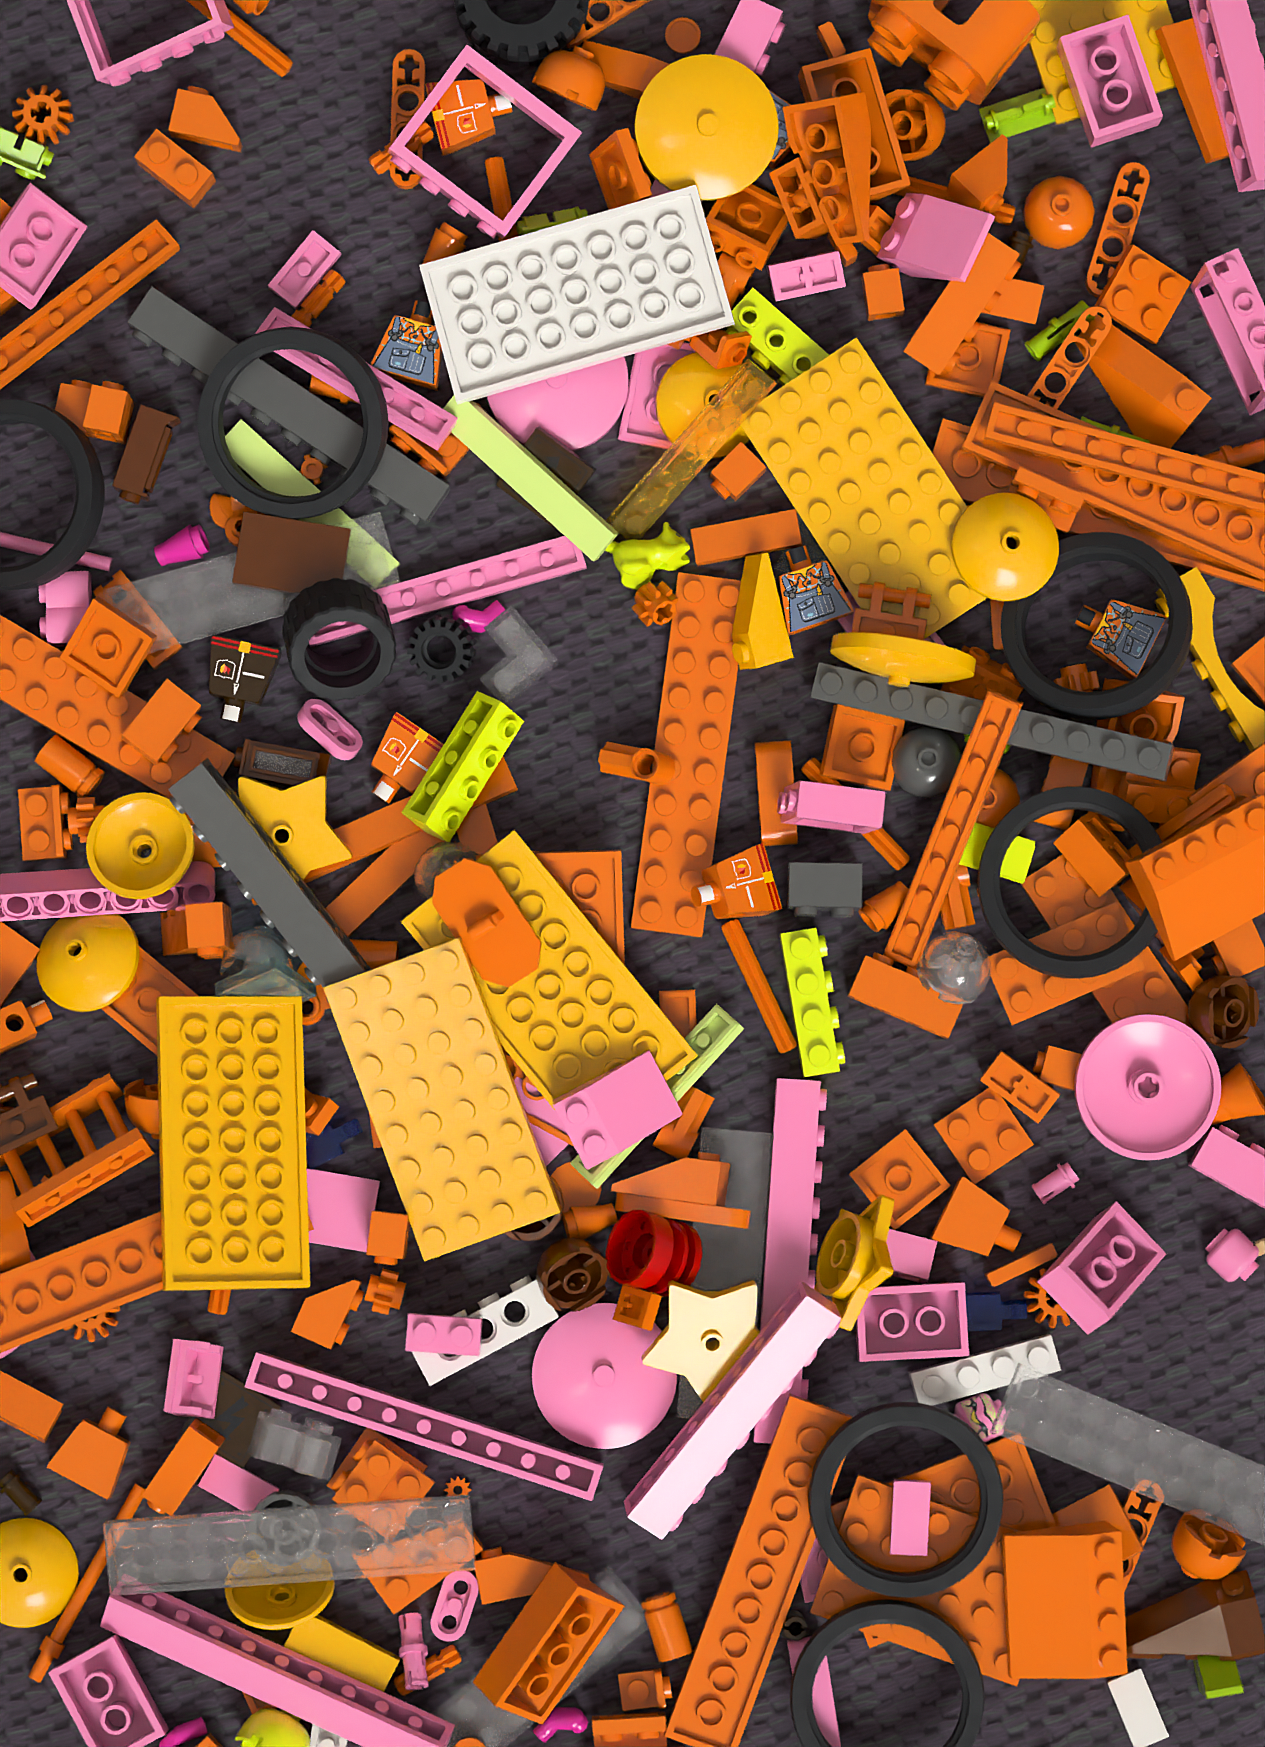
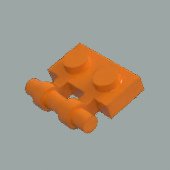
(886, 623)

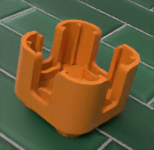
(961, 58)

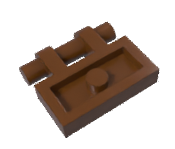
(28, 1120)

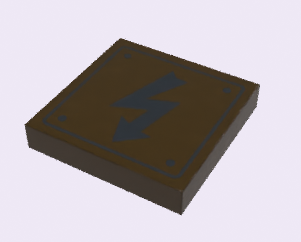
(559, 460)
(236, 1417)

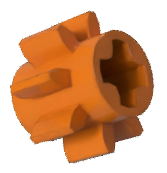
(655, 603)
(1078, 678)
(82, 816)
(385, 1291)

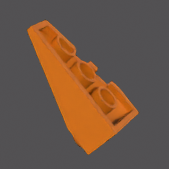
(836, 153)
(1145, 389)

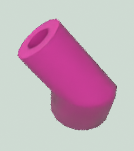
(478, 619)
(561, 1718)
(184, 1733)

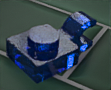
(328, 1144)
(987, 1311)

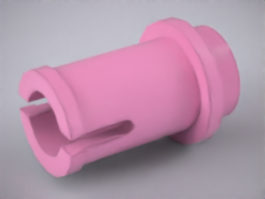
(1055, 1182)

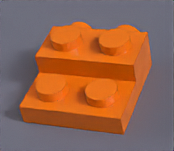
(747, 226)
(1159, 799)
(380, 1477)

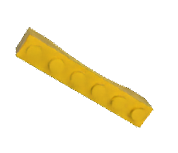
(1247, 718)

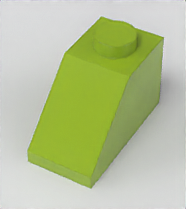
(1217, 1677)

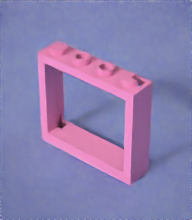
(151, 58)
(520, 97)
(1236, 322)

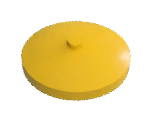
(706, 126)
(902, 658)

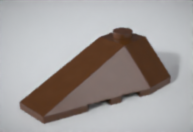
(1206, 1619)

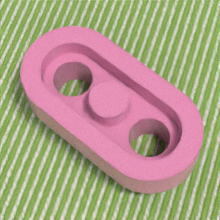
(329, 729)
(454, 1604)

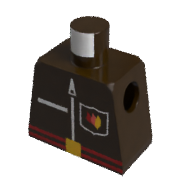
(240, 674)

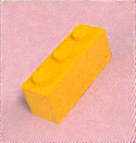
(343, 1651)

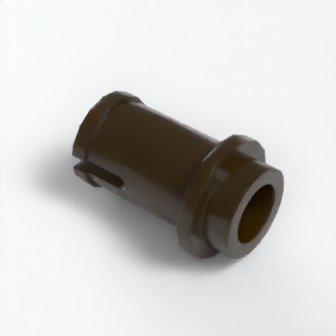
(1020, 243)
(19, 1492)
(799, 1632)

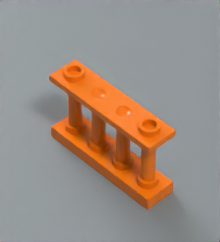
(92, 1170)

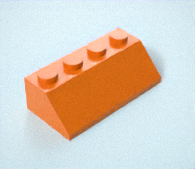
(856, 74)
(547, 1644)

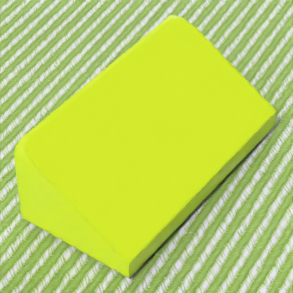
(1016, 859)

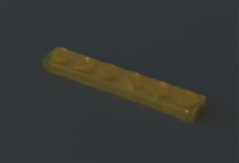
(691, 451)

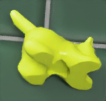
(640, 558)

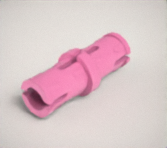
(413, 1651)

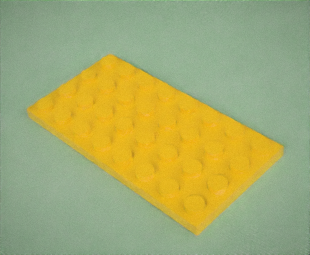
(865, 483)
(581, 1003)
(442, 1099)
(232, 1143)

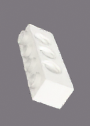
(538, 1313)

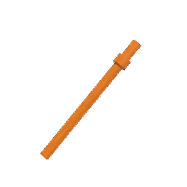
(53, 1644)

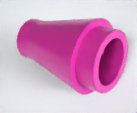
(183, 546)

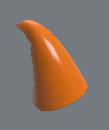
(1239, 1096)

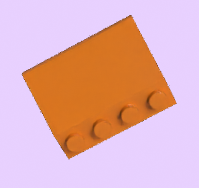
(1205, 877)
(1065, 1602)

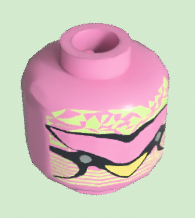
(979, 1414)

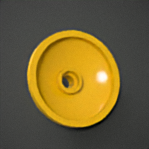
(686, 392)
(982, 551)
(127, 829)
(100, 969)
(50, 1570)
(279, 1604)

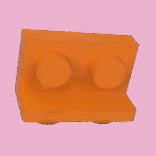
(432, 460)
(1055, 499)
(987, 676)
(44, 823)
(630, 1730)

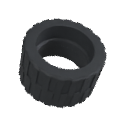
(344, 675)

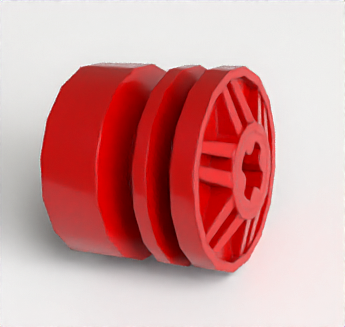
(652, 1251)

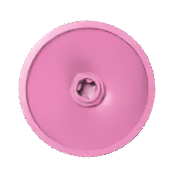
(570, 407)
(1147, 1087)
(594, 1379)

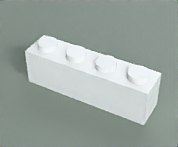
(982, 1370)

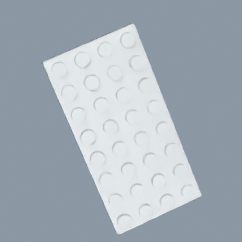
(576, 294)

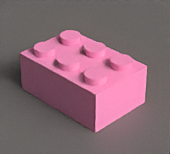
(1109, 81)
(1102, 1268)
(913, 1322)
(108, 1697)

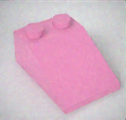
(934, 238)
(617, 1109)

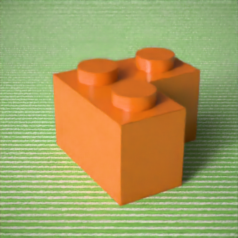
(97, 410)

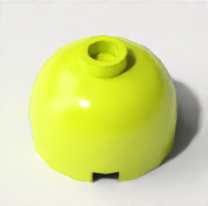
(273, 1729)

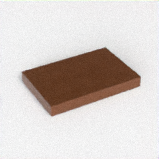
(288, 553)

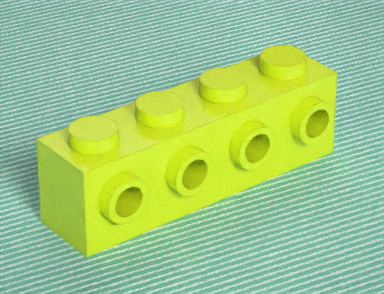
(774, 338)
(462, 766)
(810, 1003)

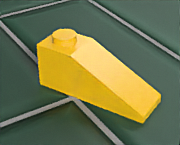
(759, 623)

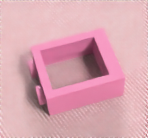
(831, 807)

